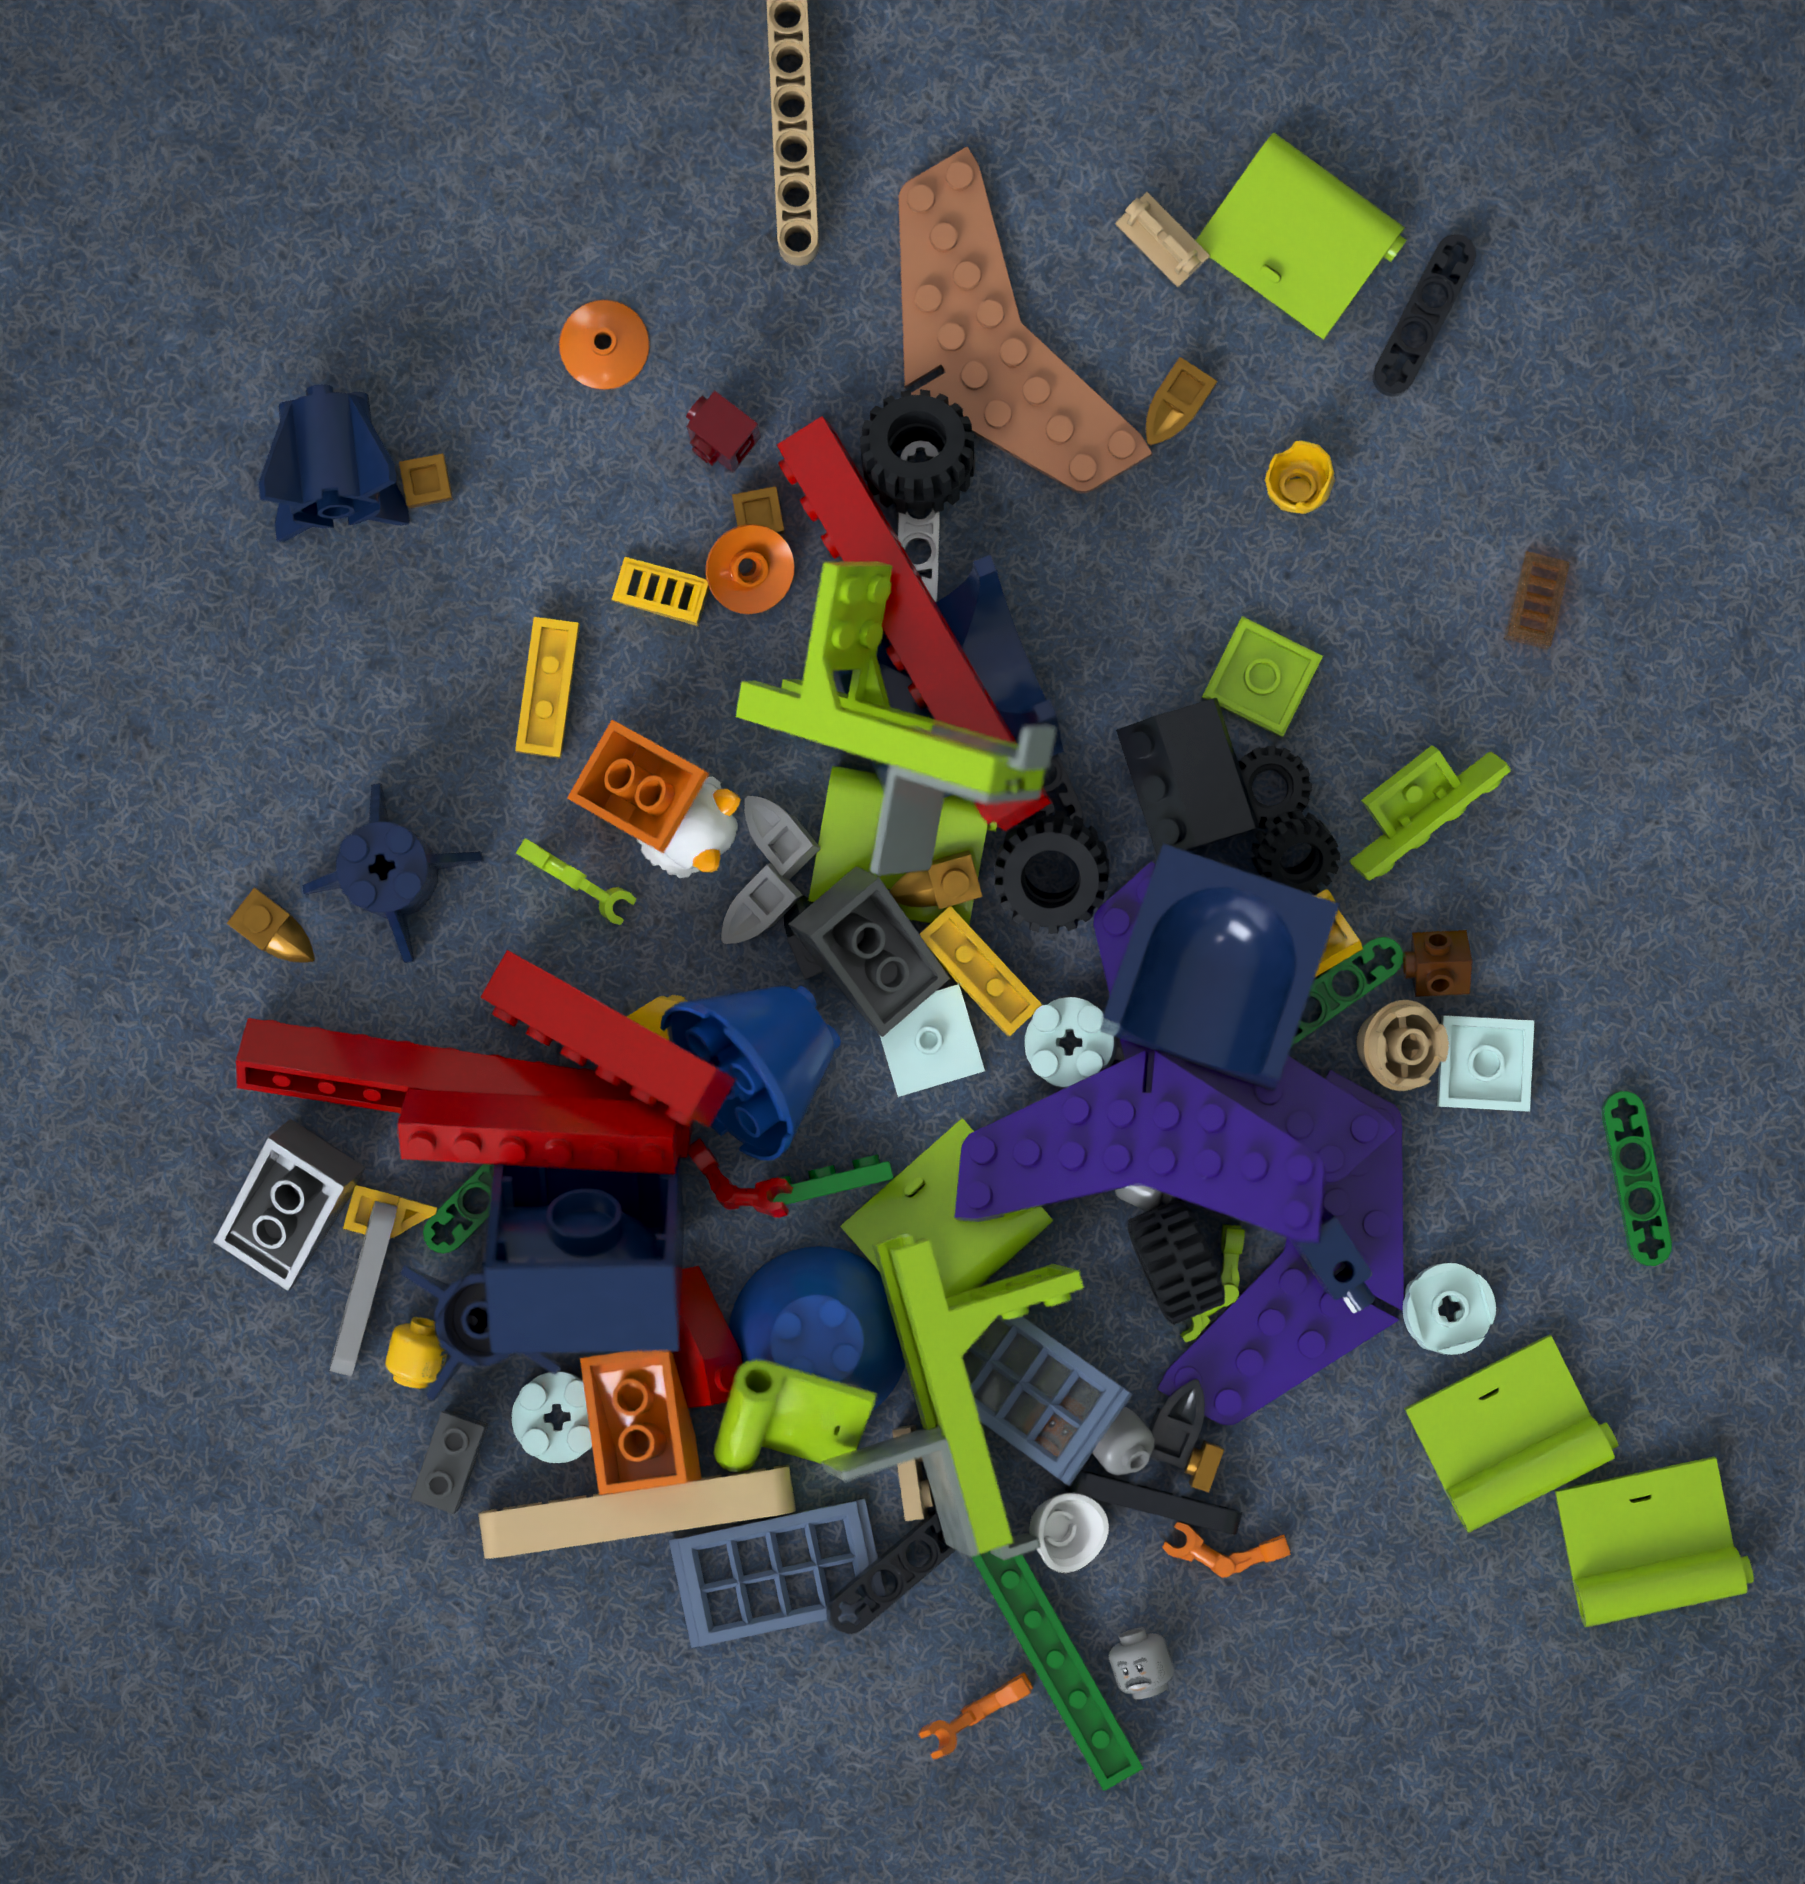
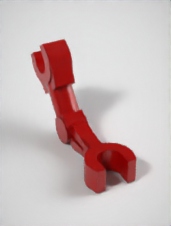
(730, 1195)

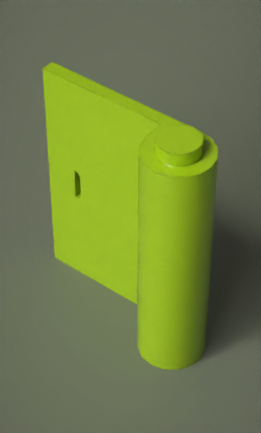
(1305, 229)
(851, 831)
(963, 1250)
(790, 1415)
(1514, 1441)
(1651, 1550)

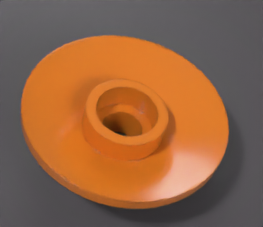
(610, 366)
(769, 575)

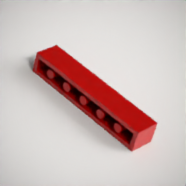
(608, 1039)
(538, 1131)

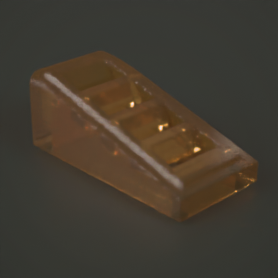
(1528, 635)

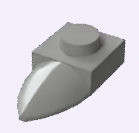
(779, 836)
(759, 906)

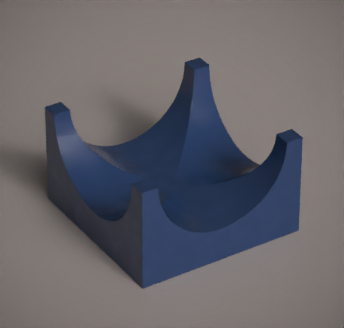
(992, 644)

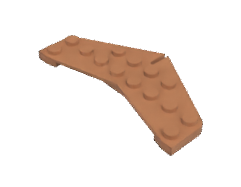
(967, 322)

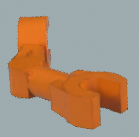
(1220, 1563)
(975, 1712)

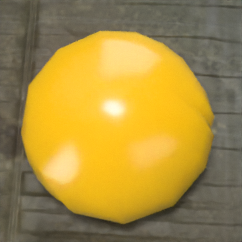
(1309, 491)

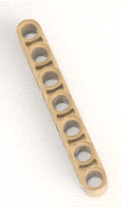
(792, 129)
(636, 1512)

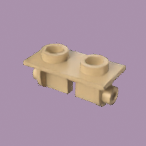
(1162, 239)

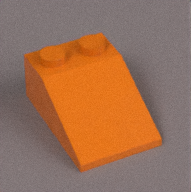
(638, 786)
(638, 1421)

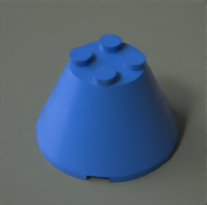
(771, 1047)
(821, 1317)

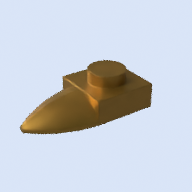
(1177, 401)
(945, 884)
(271, 928)

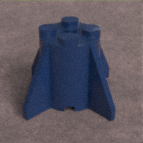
(329, 465)
(407, 885)
(460, 1326)

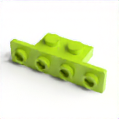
(1419, 802)

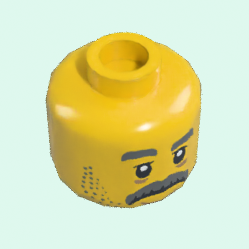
(415, 1353)

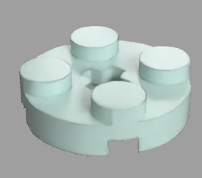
(1051, 1024)
(1470, 1322)
(529, 1413)

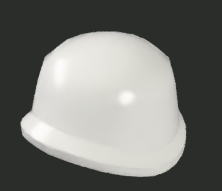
(1069, 1531)

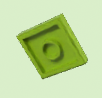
(1262, 676)

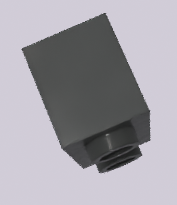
(449, 1461)

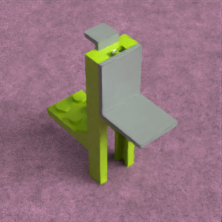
(921, 752)
(933, 1338)

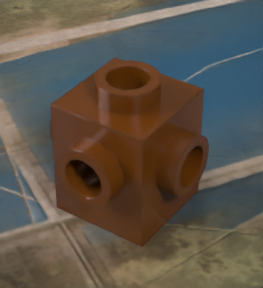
(1439, 963)

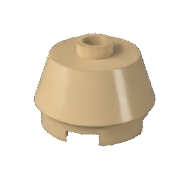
(1402, 1045)

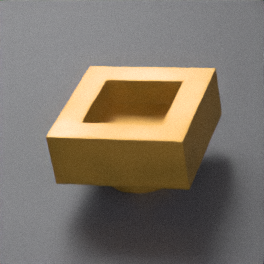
(425, 480)
(759, 508)
(1203, 1465)

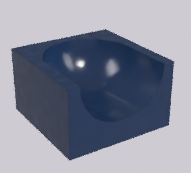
(1219, 967)
(584, 1260)

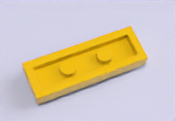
(547, 687)
(979, 971)

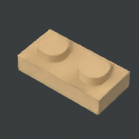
(914, 1490)

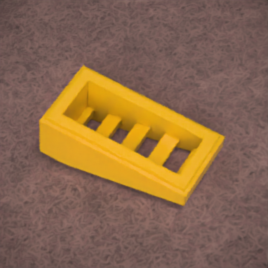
(696, 602)

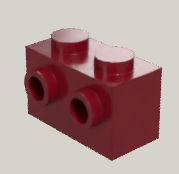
(721, 431)

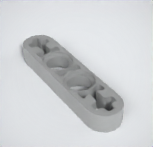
(363, 1288)

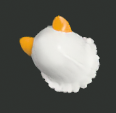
(702, 835)

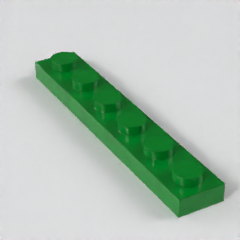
(1059, 1667)

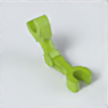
(575, 879)
(1231, 1246)

